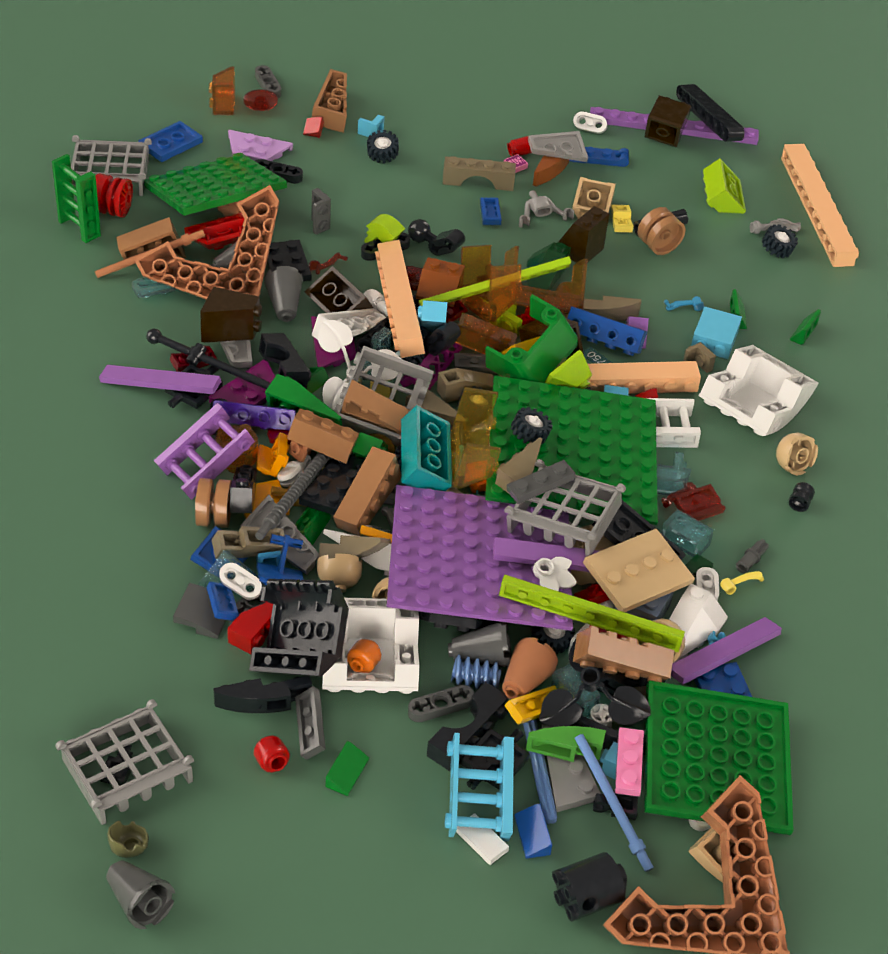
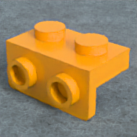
(272, 459)

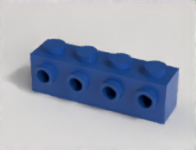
(609, 331)

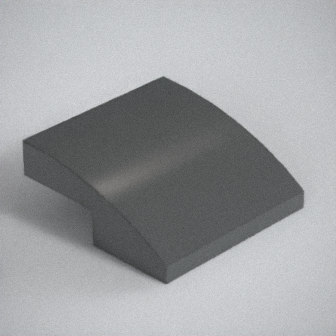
(197, 612)

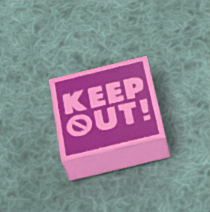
(521, 164)

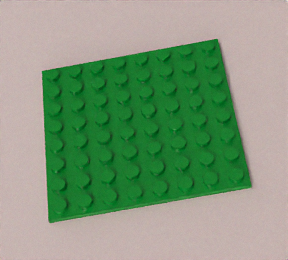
(593, 431)

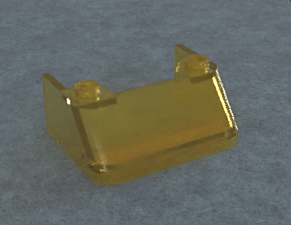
(470, 439)

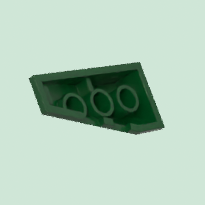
(547, 254)

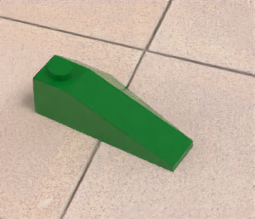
(289, 394)

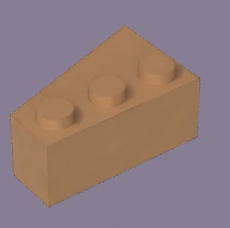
(149, 238)
(373, 408)

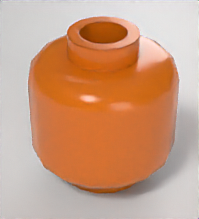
(364, 656)

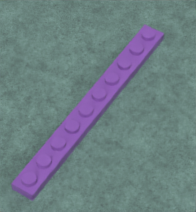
(692, 128)

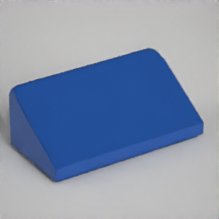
(533, 832)

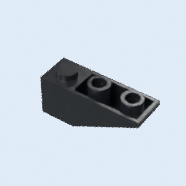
(243, 489)

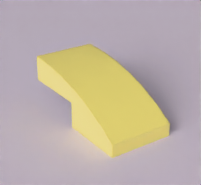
(621, 218)

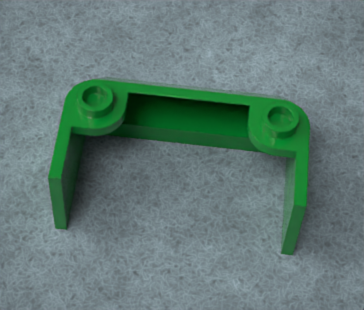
(545, 354)

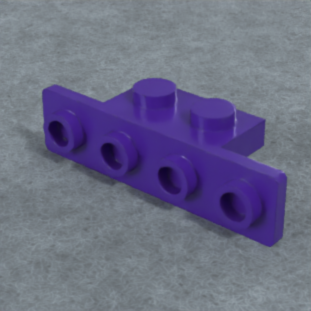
(257, 415)

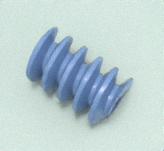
(475, 672)

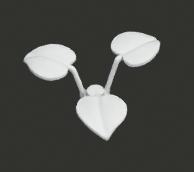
(333, 337)

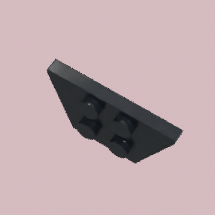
(462, 623)

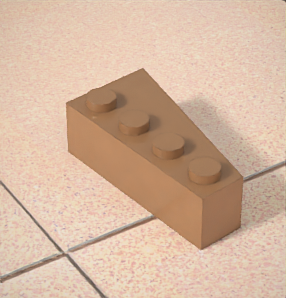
(332, 101)
(368, 490)
(622, 655)

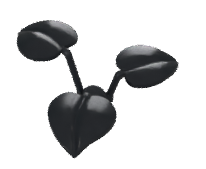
(561, 709)

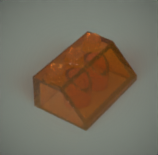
(479, 334)

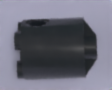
(590, 885)

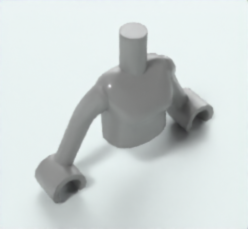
(542, 207)

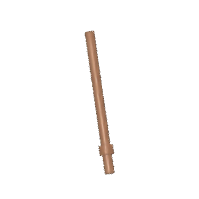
(184, 240)

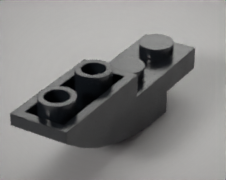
(255, 697)

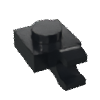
(122, 775)
(628, 803)

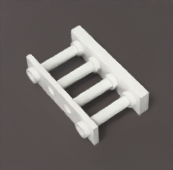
(676, 436)

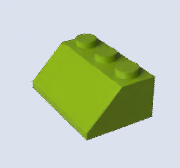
(723, 188)

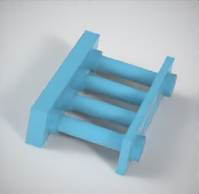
(502, 776)

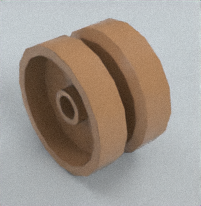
(661, 231)
(209, 502)

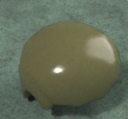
(128, 839)

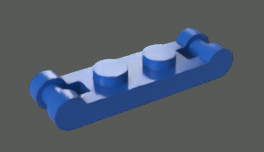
(607, 156)

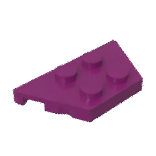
(326, 358)
(244, 391)

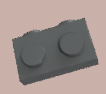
(320, 211)

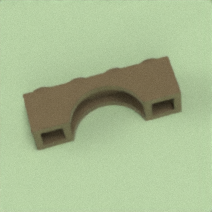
(459, 169)

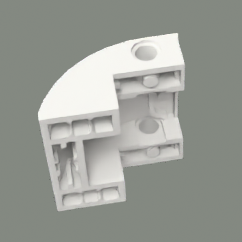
(758, 390)
(397, 638)

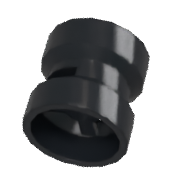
(801, 497)

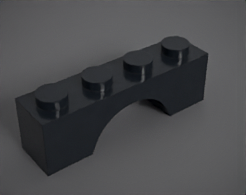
(278, 349)
(487, 709)

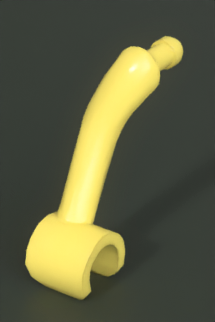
(729, 585)

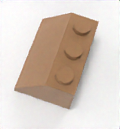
(323, 435)

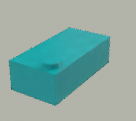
(425, 450)

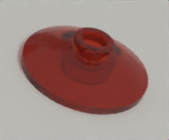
(260, 100)

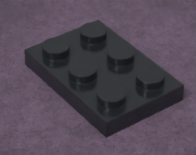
(289, 254)

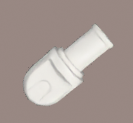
(377, 300)
(292, 471)

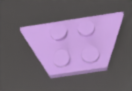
(257, 146)

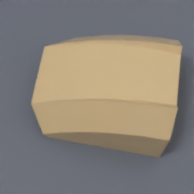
(591, 194)
(708, 853)

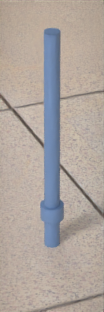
(636, 845)

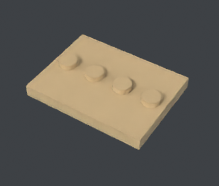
(638, 570)

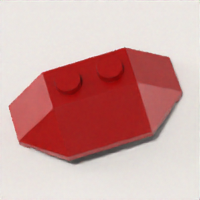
(219, 231)

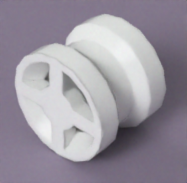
(600, 711)

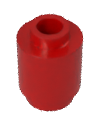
(519, 146)

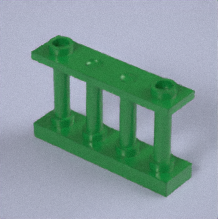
(86, 198)

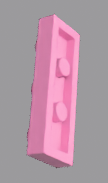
(629, 762)

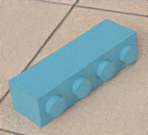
(432, 315)

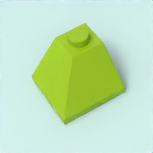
(572, 372)

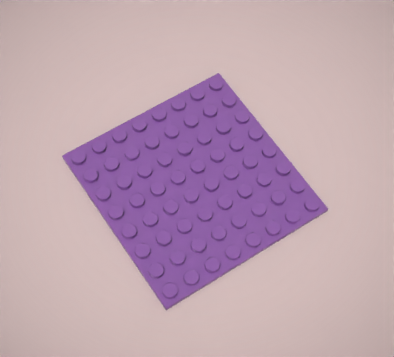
(446, 558)

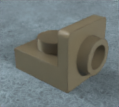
(702, 355)

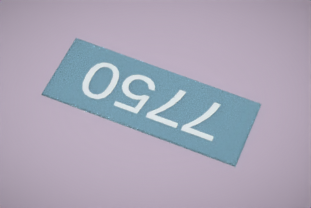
(594, 356)

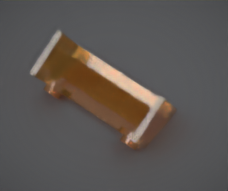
(504, 283)
(566, 294)

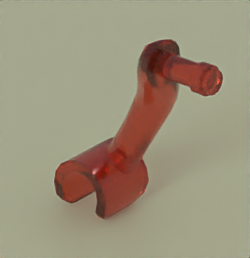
(315, 265)
(668, 501)

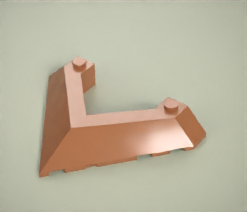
(248, 263)
(751, 910)

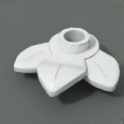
(556, 573)

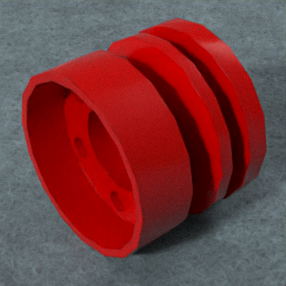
(114, 195)

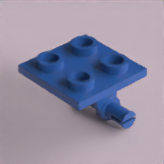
(268, 571)

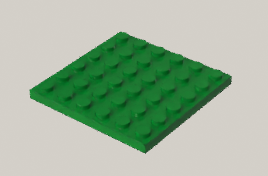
(213, 183)
(707, 740)

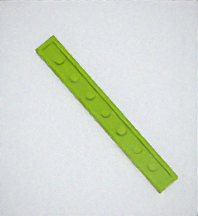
(484, 286)
(591, 613)

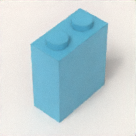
(717, 331)

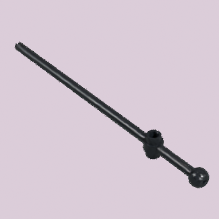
(197, 355)

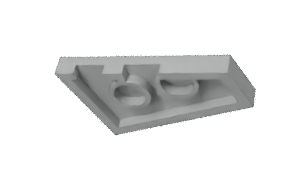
(559, 145)

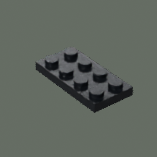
(331, 485)
(629, 524)

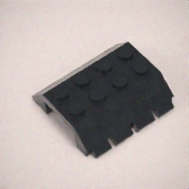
(303, 629)

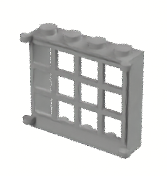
(113, 149)
(417, 397)
(570, 532)
(142, 784)

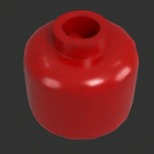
(271, 754)

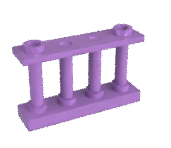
(193, 438)

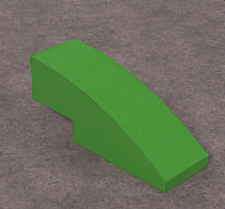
(560, 741)

